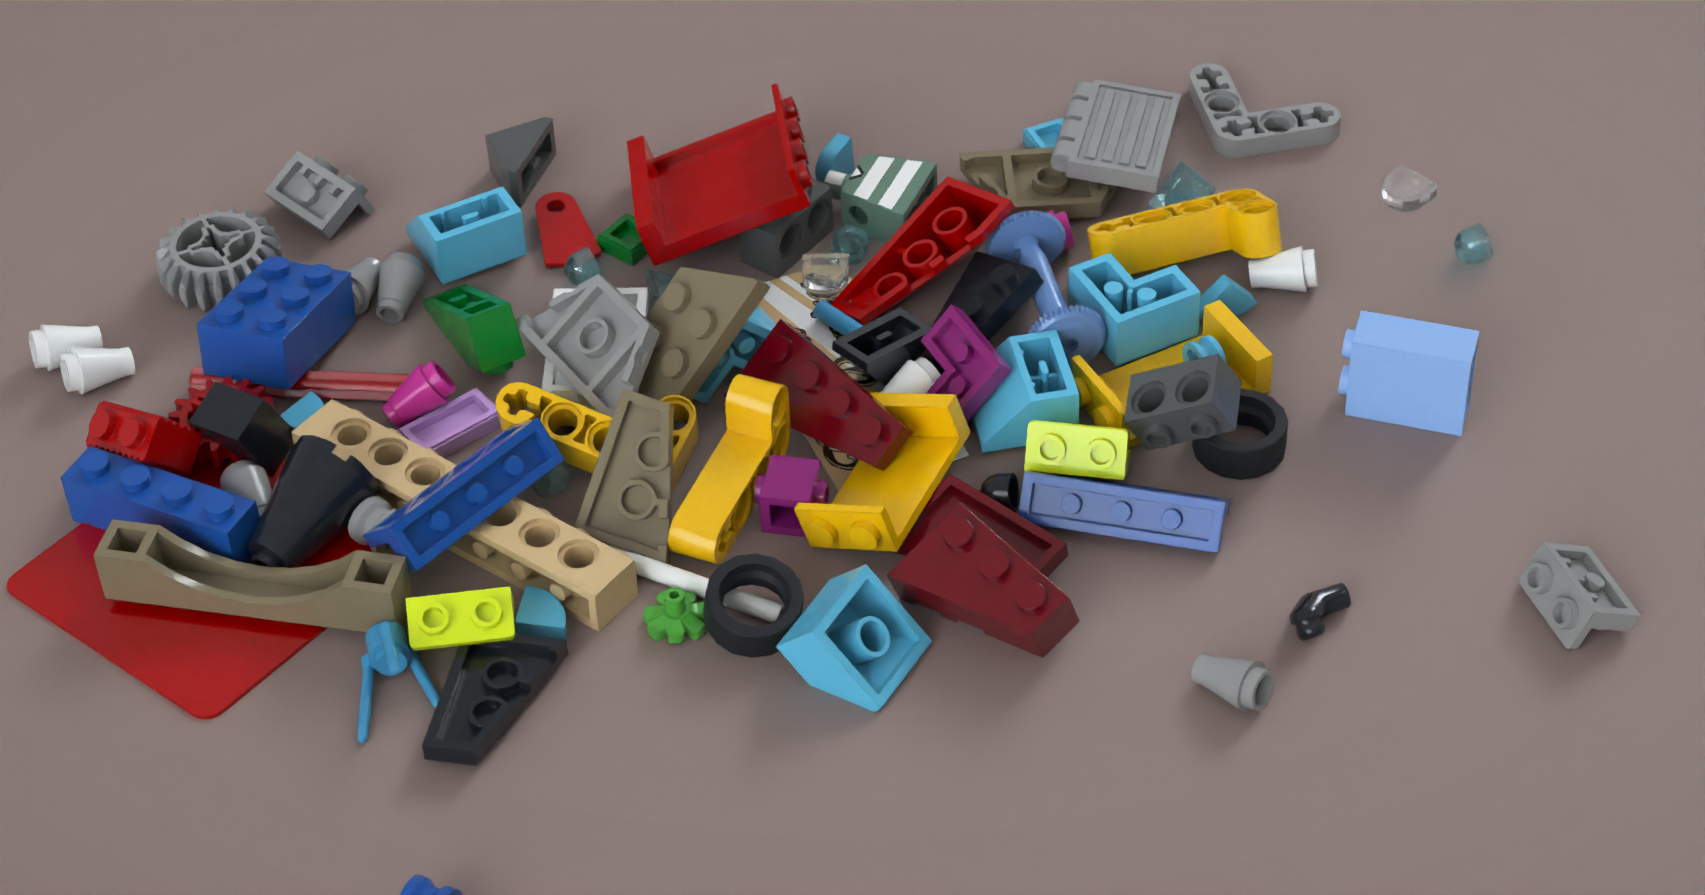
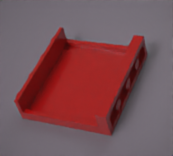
(720, 183)

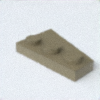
(632, 480)

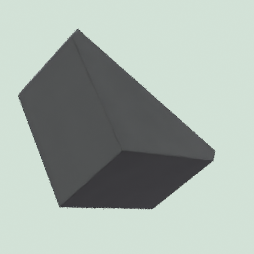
(521, 156)

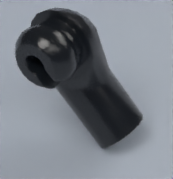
(1316, 604)

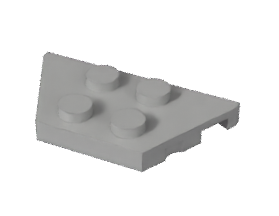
(594, 341)

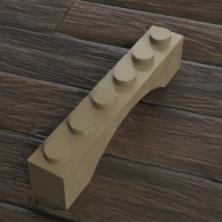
(161, 569)

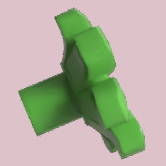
(674, 616)

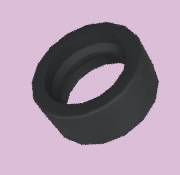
(1251, 458)
(757, 571)

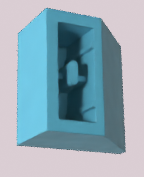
(470, 235)
(1035, 389)

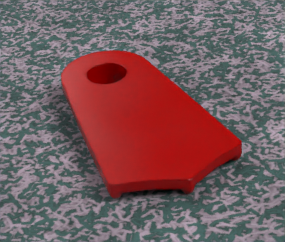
(564, 230)

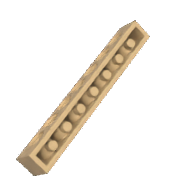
(513, 543)

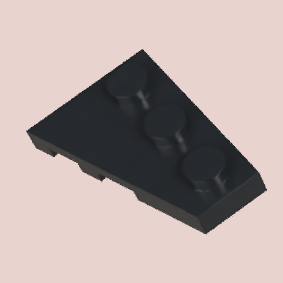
(990, 294)
(486, 694)

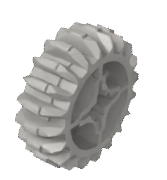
(213, 255)

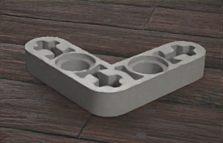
(1234, 131)

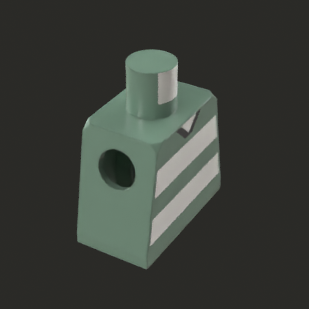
(882, 192)

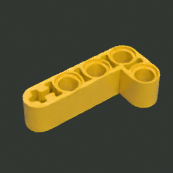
(1190, 230)
(582, 445)
(725, 488)

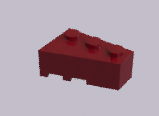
(985, 583)

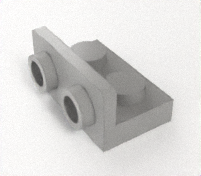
(317, 194)
(1576, 593)

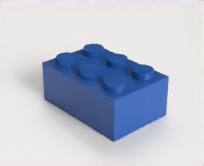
(277, 322)

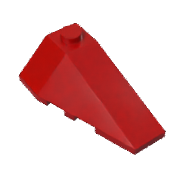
(928, 245)

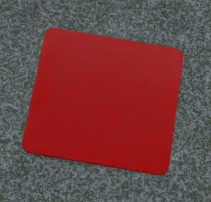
(183, 654)

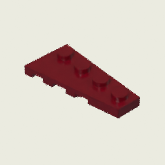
(826, 399)

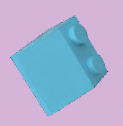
(855, 640)

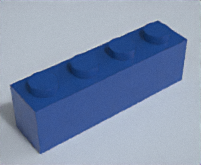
(114, 487)

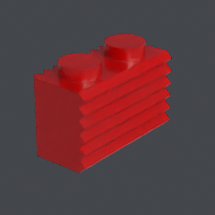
(144, 438)

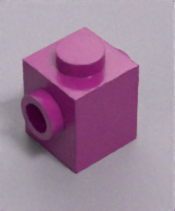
(782, 487)

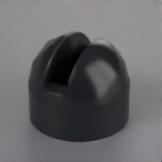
(1003, 489)

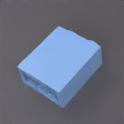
(1409, 372)

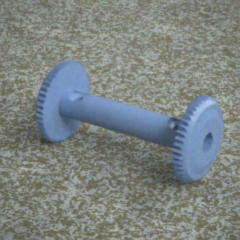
(1035, 241)

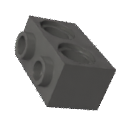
(782, 242)
(1183, 402)

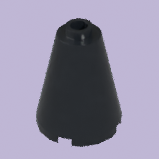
(309, 503)

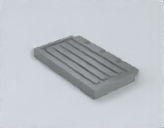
(1116, 134)

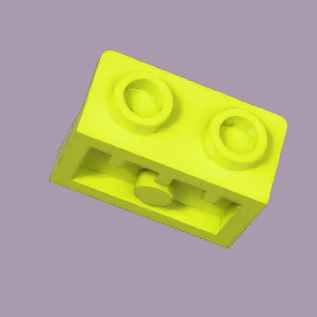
(1077, 450)
(461, 618)

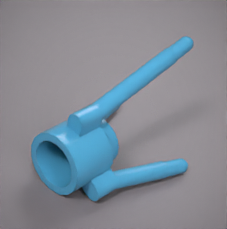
(389, 655)

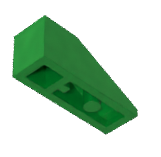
(478, 327)

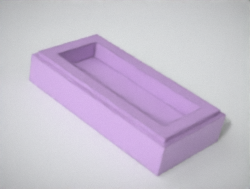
(454, 424)

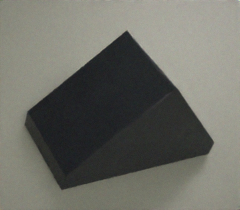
(884, 344)
(244, 426)

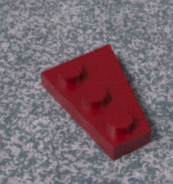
(1029, 540)

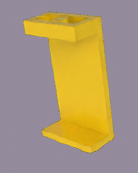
(1106, 395)
(881, 506)

